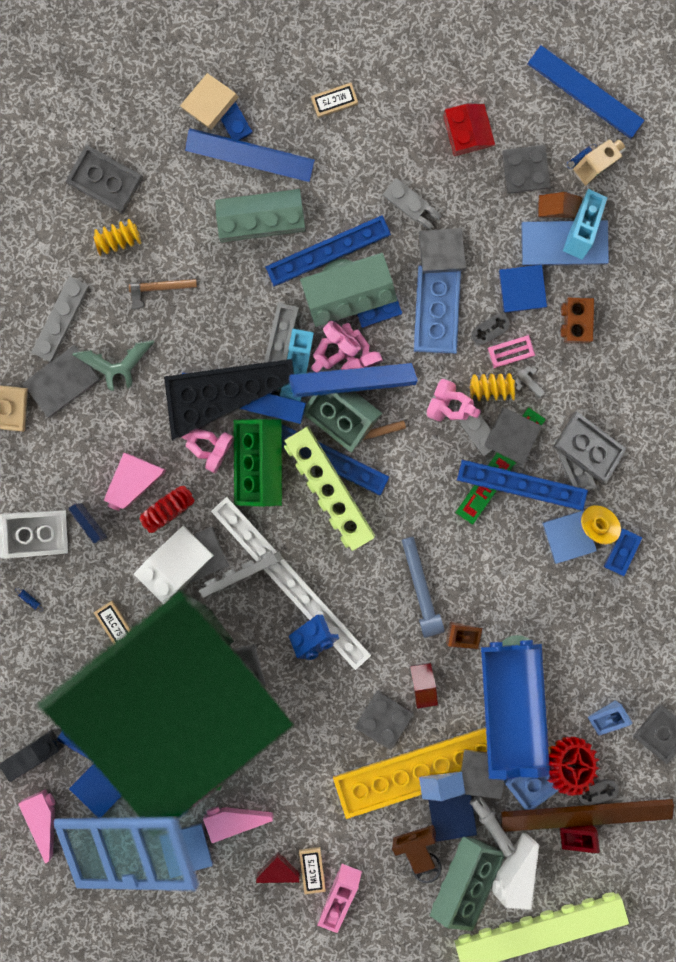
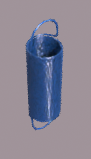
(580, 156)
(29, 599)

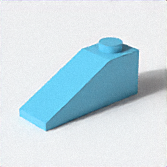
(585, 224)

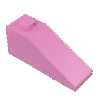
(40, 815)
(231, 821)
(340, 898)

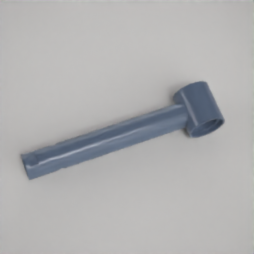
(430, 623)

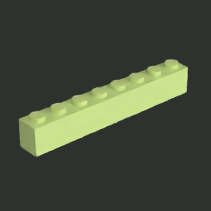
(543, 931)

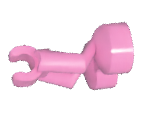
(335, 335)
(367, 359)
(444, 393)
(213, 458)

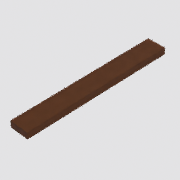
(587, 815)

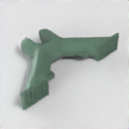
(108, 369)

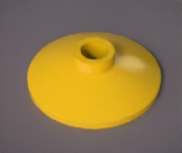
(600, 524)

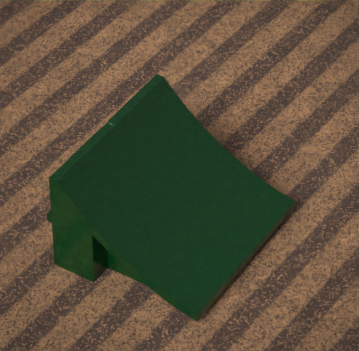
(168, 710)

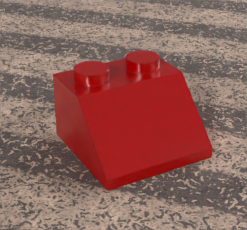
(468, 128)

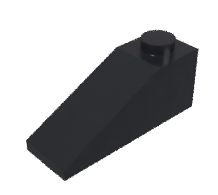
(31, 756)

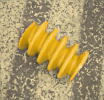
(116, 237)
(492, 386)

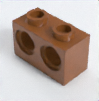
(584, 321)

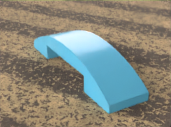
(299, 352)

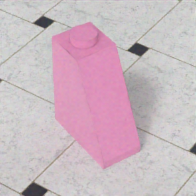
(131, 481)

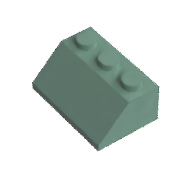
(343, 417)

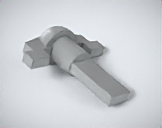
(522, 375)

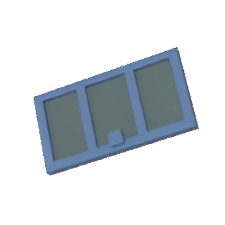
(126, 853)

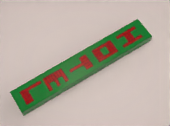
(480, 496)

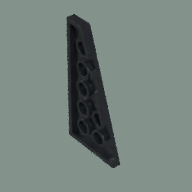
(212, 394)

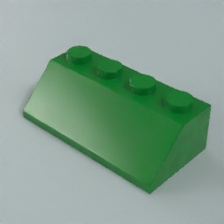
(258, 462)

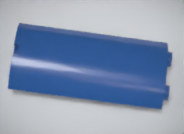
(515, 710)

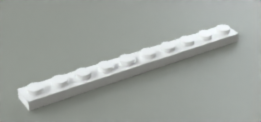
(289, 581)

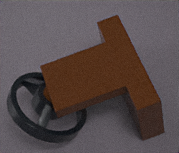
(415, 847)

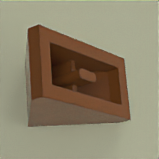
(559, 205)
(463, 636)

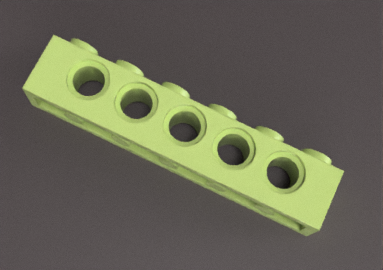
(351, 539)

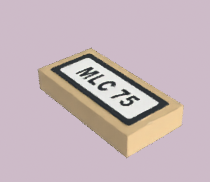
(334, 100)
(112, 621)
(312, 870)

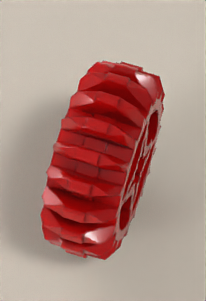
(166, 509)
(572, 779)

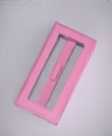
(493, 356)

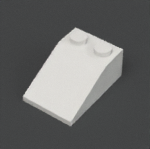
(33, 534)
(173, 564)
(517, 875)

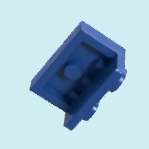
(312, 638)

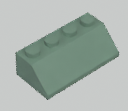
(259, 215)
(348, 289)
(467, 884)

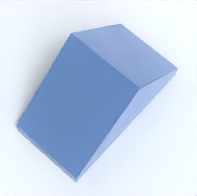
(610, 718)
(442, 786)

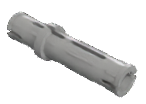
(488, 818)

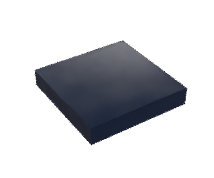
(87, 523)
(453, 818)

